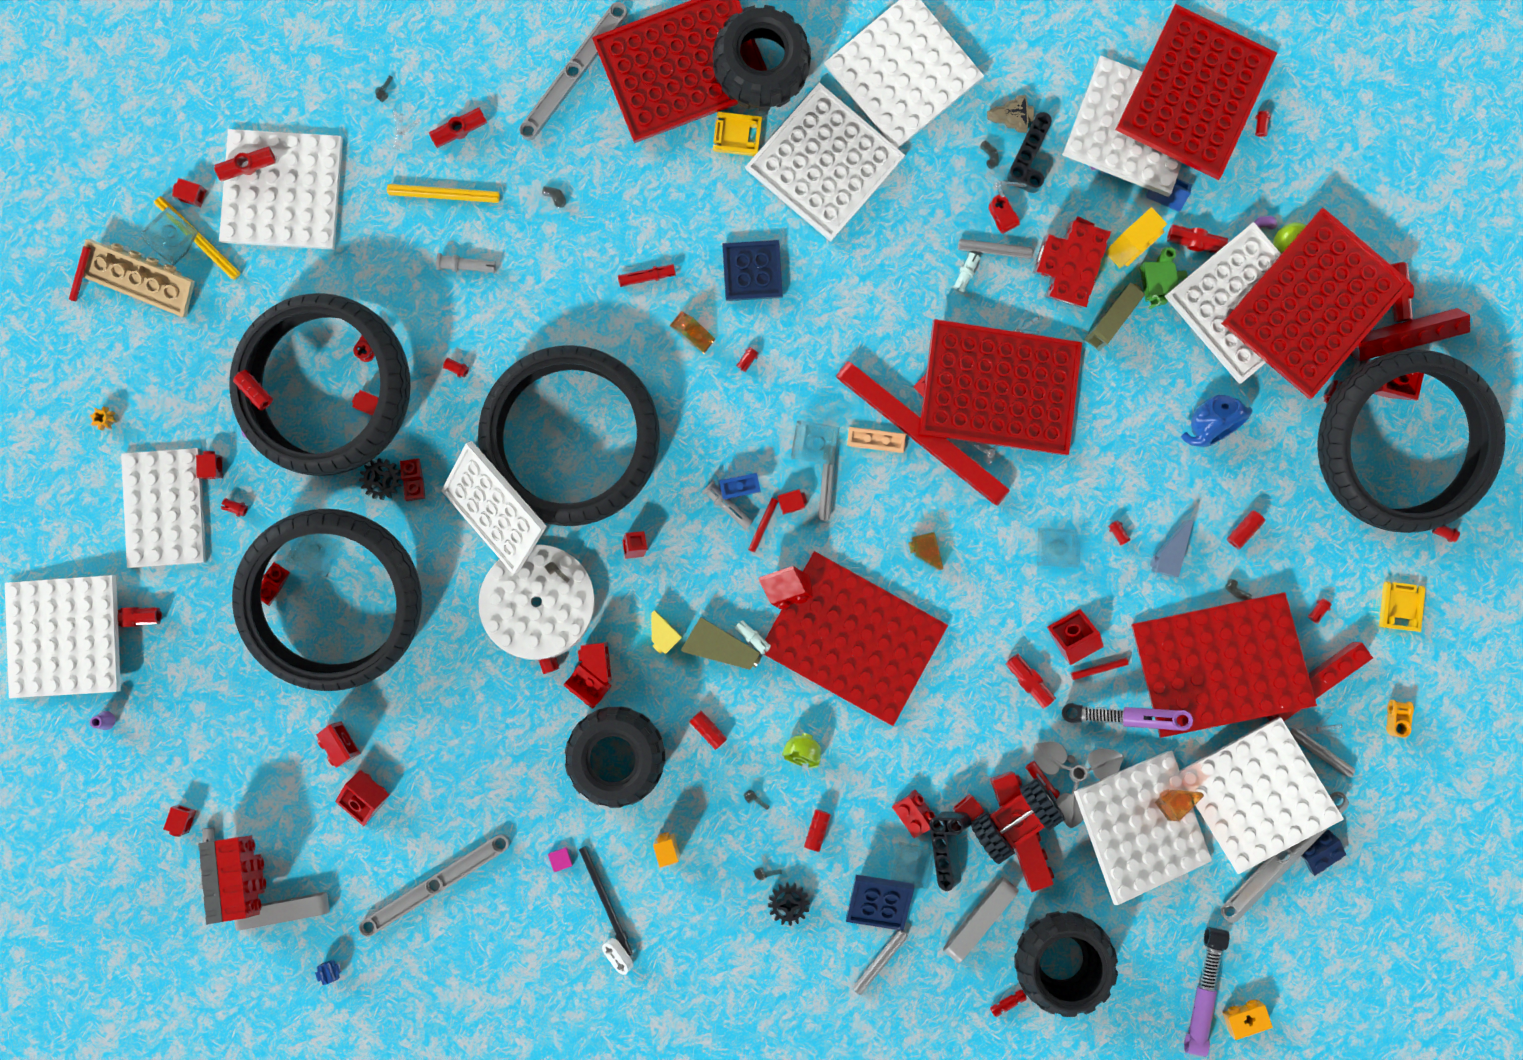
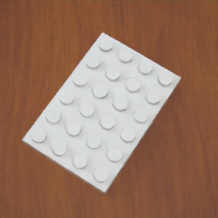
(493, 507)
(163, 508)

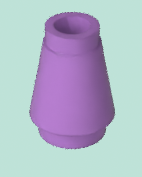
(103, 721)

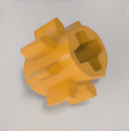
(108, 419)

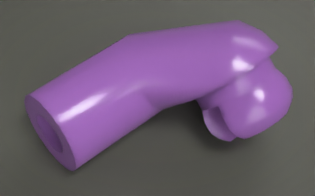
(1266, 221)

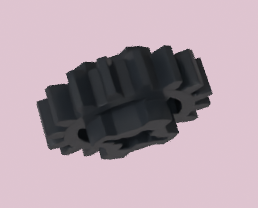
(373, 482)
(780, 904)

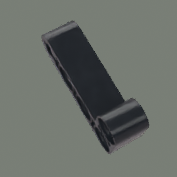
(1031, 150)
(947, 873)

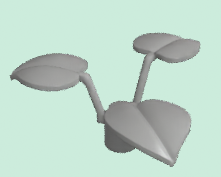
(1052, 755)

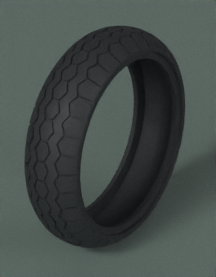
(579, 358)
(394, 384)
(1482, 458)
(275, 655)

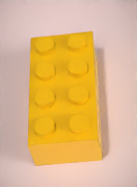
(1136, 238)

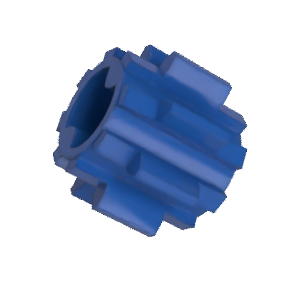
(328, 972)

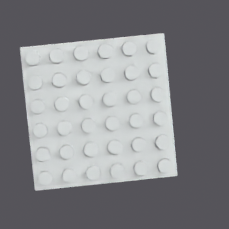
(903, 70)
(1102, 147)
(825, 162)
(286, 201)
(1215, 291)
(62, 636)
(1260, 795)
(1133, 836)

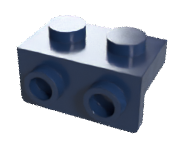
(1323, 853)

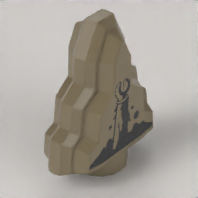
(1013, 114)

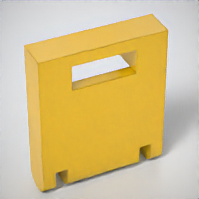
(734, 133)
(1403, 602)

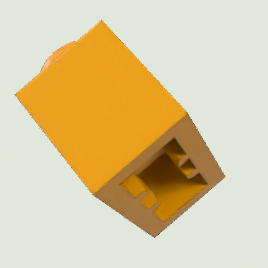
(666, 849)
(1256, 1021)

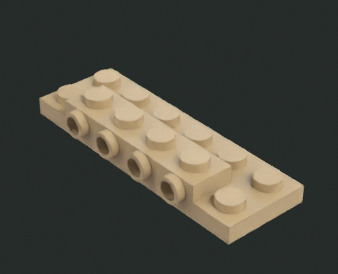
(139, 277)

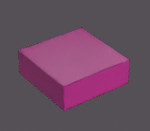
(560, 859)

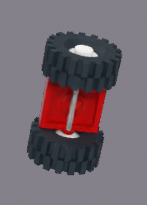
(1017, 821)

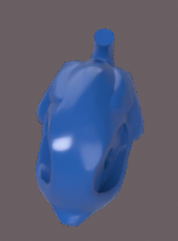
(1216, 420)

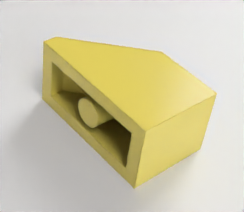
(663, 634)

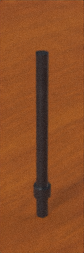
(620, 935)

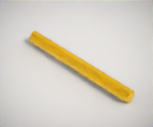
(443, 193)
(203, 243)

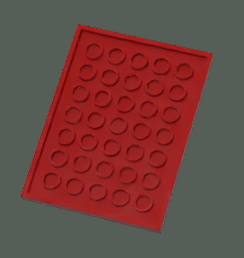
(665, 66)
(1196, 92)
(1316, 303)
(1000, 387)
(855, 639)
(1224, 663)

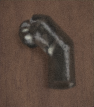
(993, 154)
(556, 194)
(1231, 587)

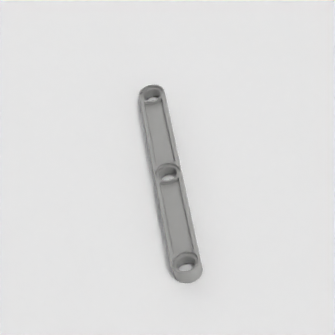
(565, 82)
(1270, 872)
(423, 891)

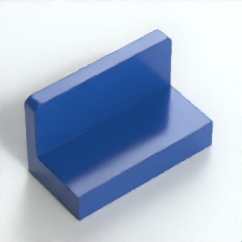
(1177, 198)
(739, 486)

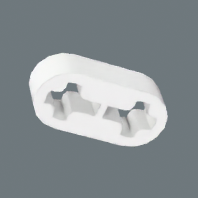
(617, 956)

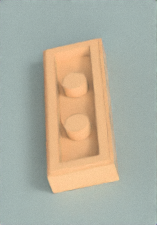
(876, 439)

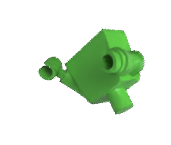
(1160, 277)

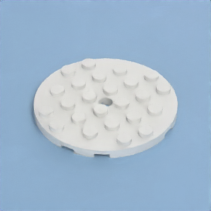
(541, 630)

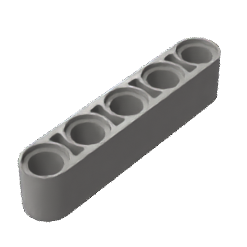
(287, 910)
(980, 920)

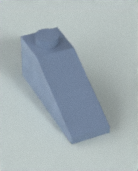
(1171, 555)

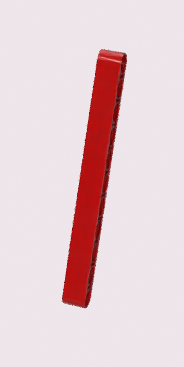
(910, 423)

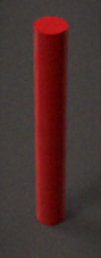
(79, 273)
(763, 524)
(1099, 668)

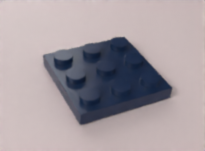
(752, 270)
(879, 902)

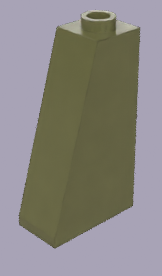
(1115, 316)
(716, 644)

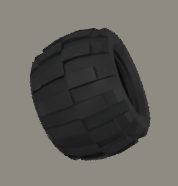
(757, 87)
(639, 733)
(1085, 988)

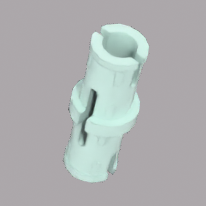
(966, 272)
(752, 637)

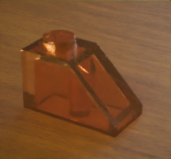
(692, 332)
(926, 550)
(1177, 803)

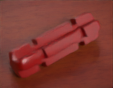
(1008, 1003)

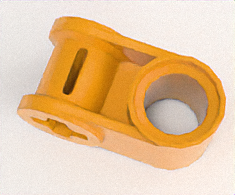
(1401, 717)

